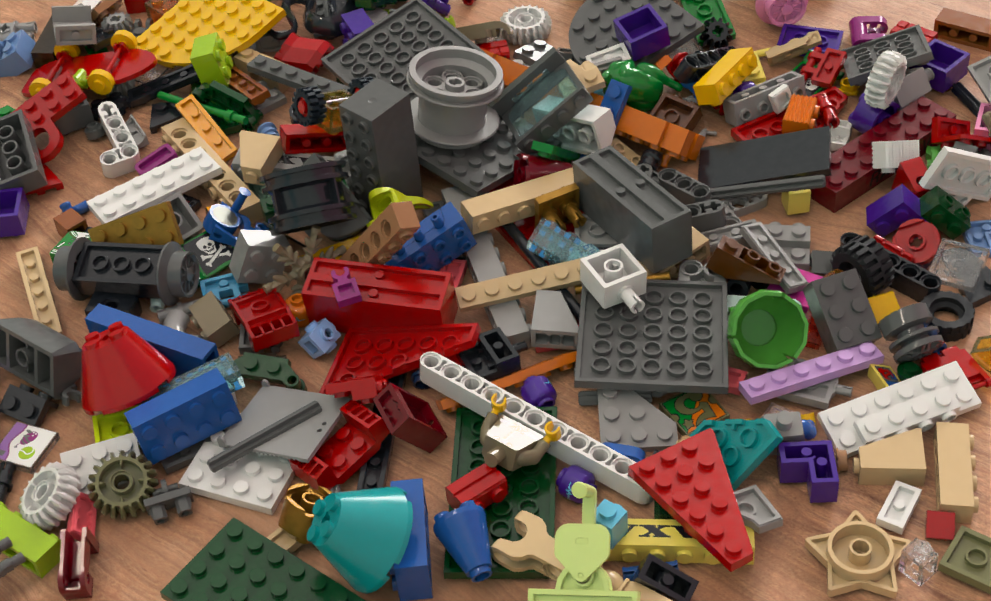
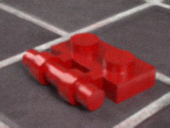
(828, 68)

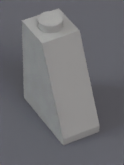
(553, 322)

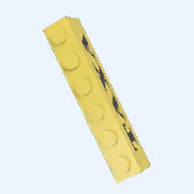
(665, 541)

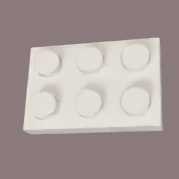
(85, 457)

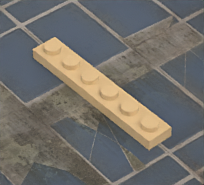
(518, 285)
(38, 288)

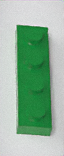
(554, 152)

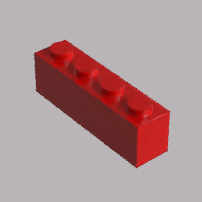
(309, 139)

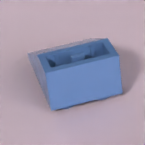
(16, 54)

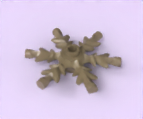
(300, 265)

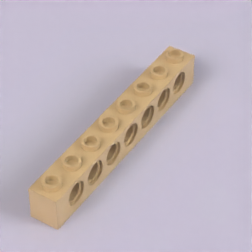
(223, 187)

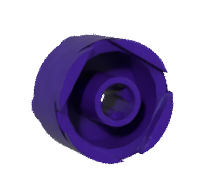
(866, 117)

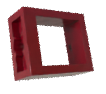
(409, 418)

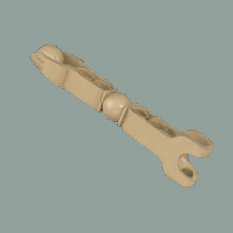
(536, 553)

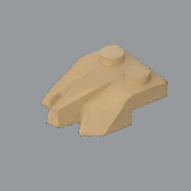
(588, 75)

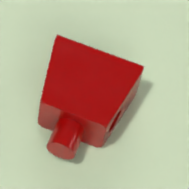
(909, 174)

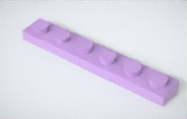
(810, 372)

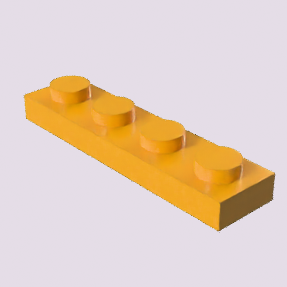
(206, 127)

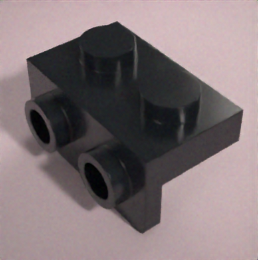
(26, 406)

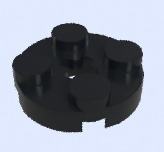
(117, 98)

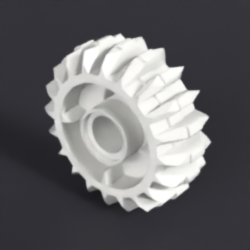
(527, 24)
(885, 79)
(50, 495)

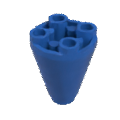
(466, 539)

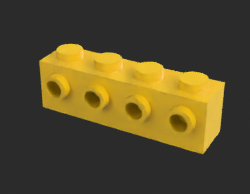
(725, 76)

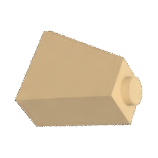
(258, 155)
(892, 459)

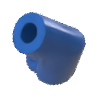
(79, 208)

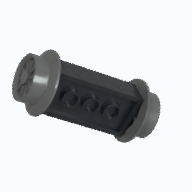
(126, 268)

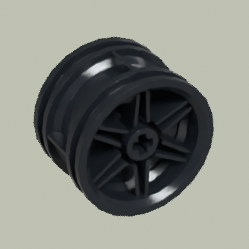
(308, 197)

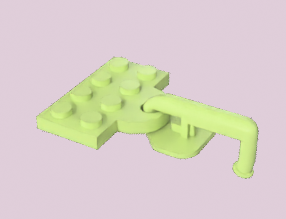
(582, 552)

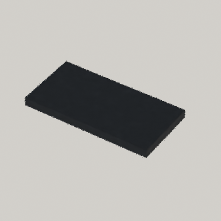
(767, 158)

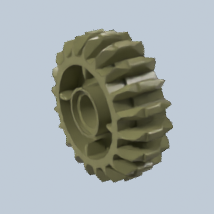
(119, 469)

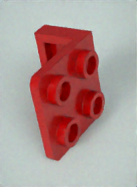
(949, 130)

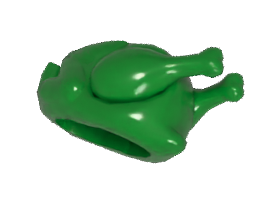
(644, 78)

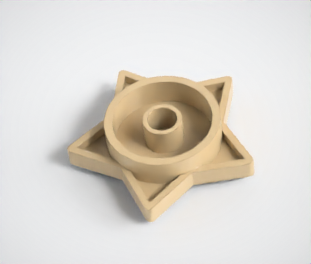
(858, 557)

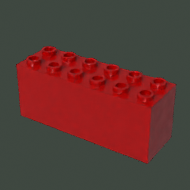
(388, 295)

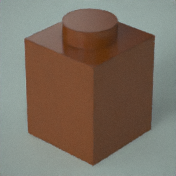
(69, 221)

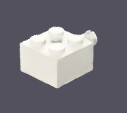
(614, 278)

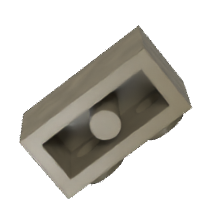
(213, 319)

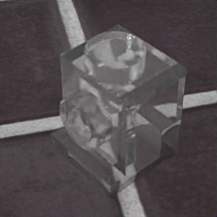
(922, 555)

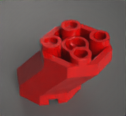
(304, 52)

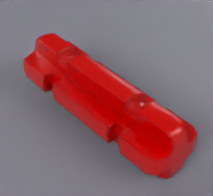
(894, 248)

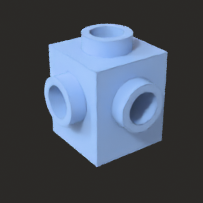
(319, 338)

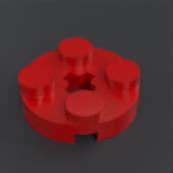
(924, 231)

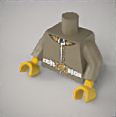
(510, 442)

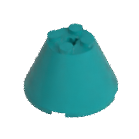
(363, 533)

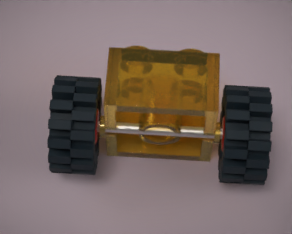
(323, 108)

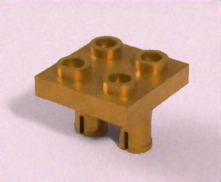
(560, 207)

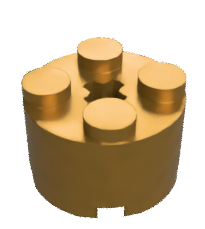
(297, 510)

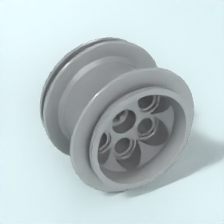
(454, 96)

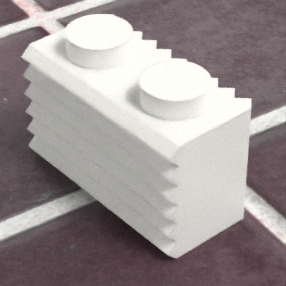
(889, 154)

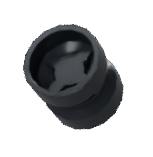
(651, 157)

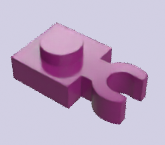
(345, 288)

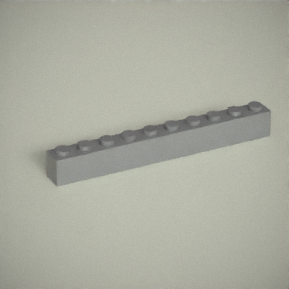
(485, 265)

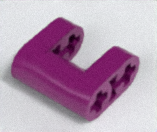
(860, 33)

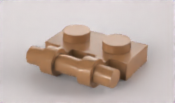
(103, 9)

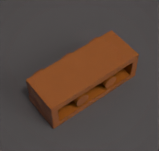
(964, 29)

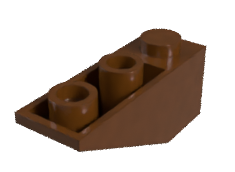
(741, 263)

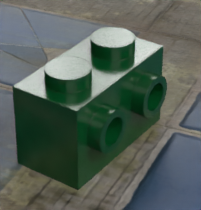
(945, 212)

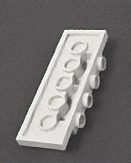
(907, 405)

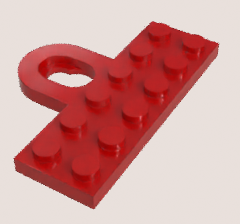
(48, 107)

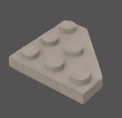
(633, 421)

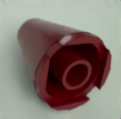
(533, 167)

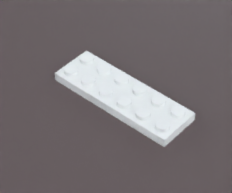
(155, 186)

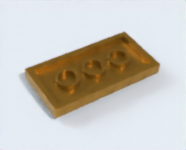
(149, 226)

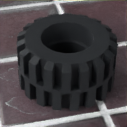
(870, 261)

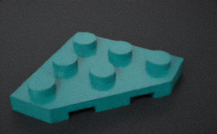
(742, 444)

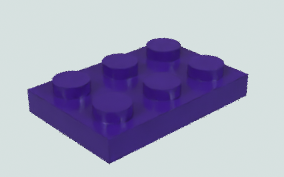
(830, 37)

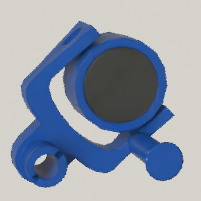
(224, 220)

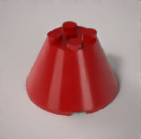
(120, 370)

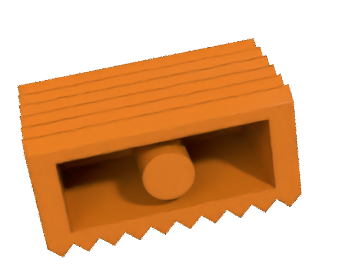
(800, 114)

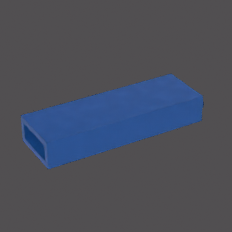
(179, 347)

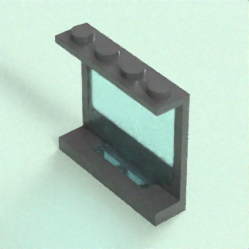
(541, 100)

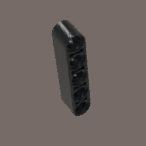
(696, 65)
(909, 277)

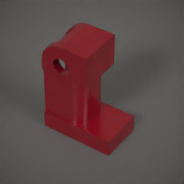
(73, 573)

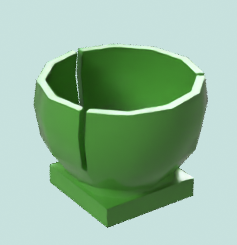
(767, 329)

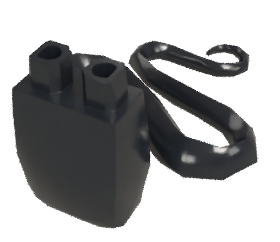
(315, 24)

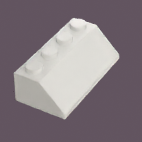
(588, 130)

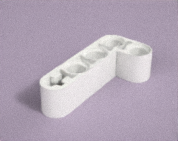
(125, 151)

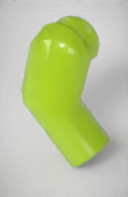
(80, 77)

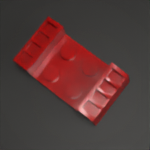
(264, 318)
(345, 449)

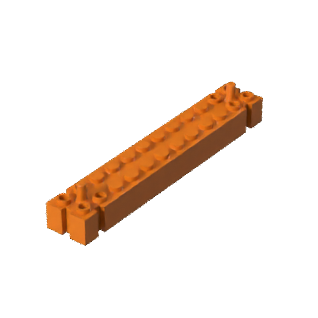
(633, 124)

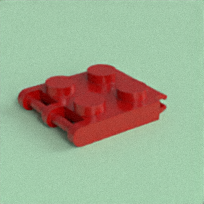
(972, 370)

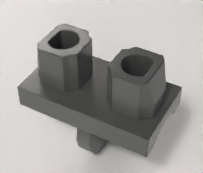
(166, 498)

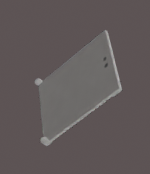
(277, 402)

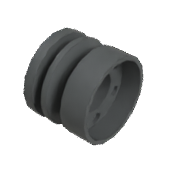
(910, 332)

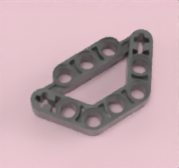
(705, 211)

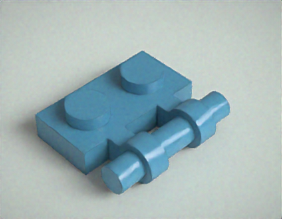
(223, 286)

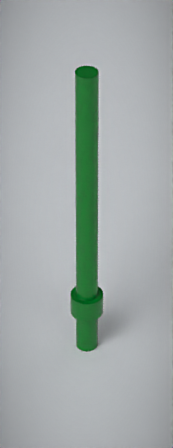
(228, 115)

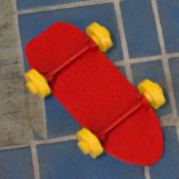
(102, 69)

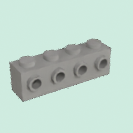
(755, 102)

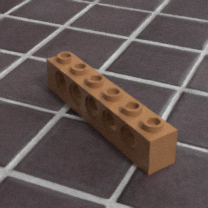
(385, 235)

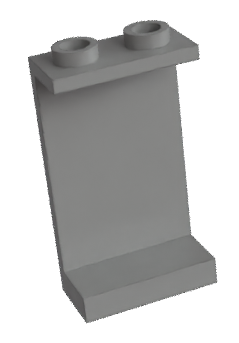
(73, 25)

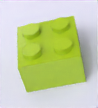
(211, 59)

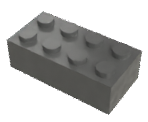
(19, 154)

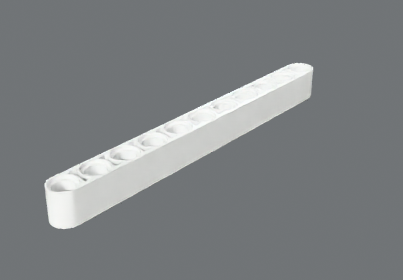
(573, 446)

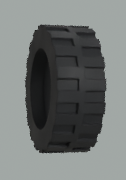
(955, 304)

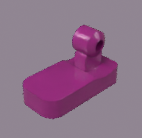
(155, 159)

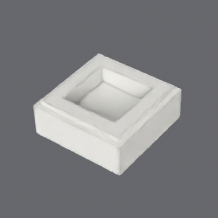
(780, 98)

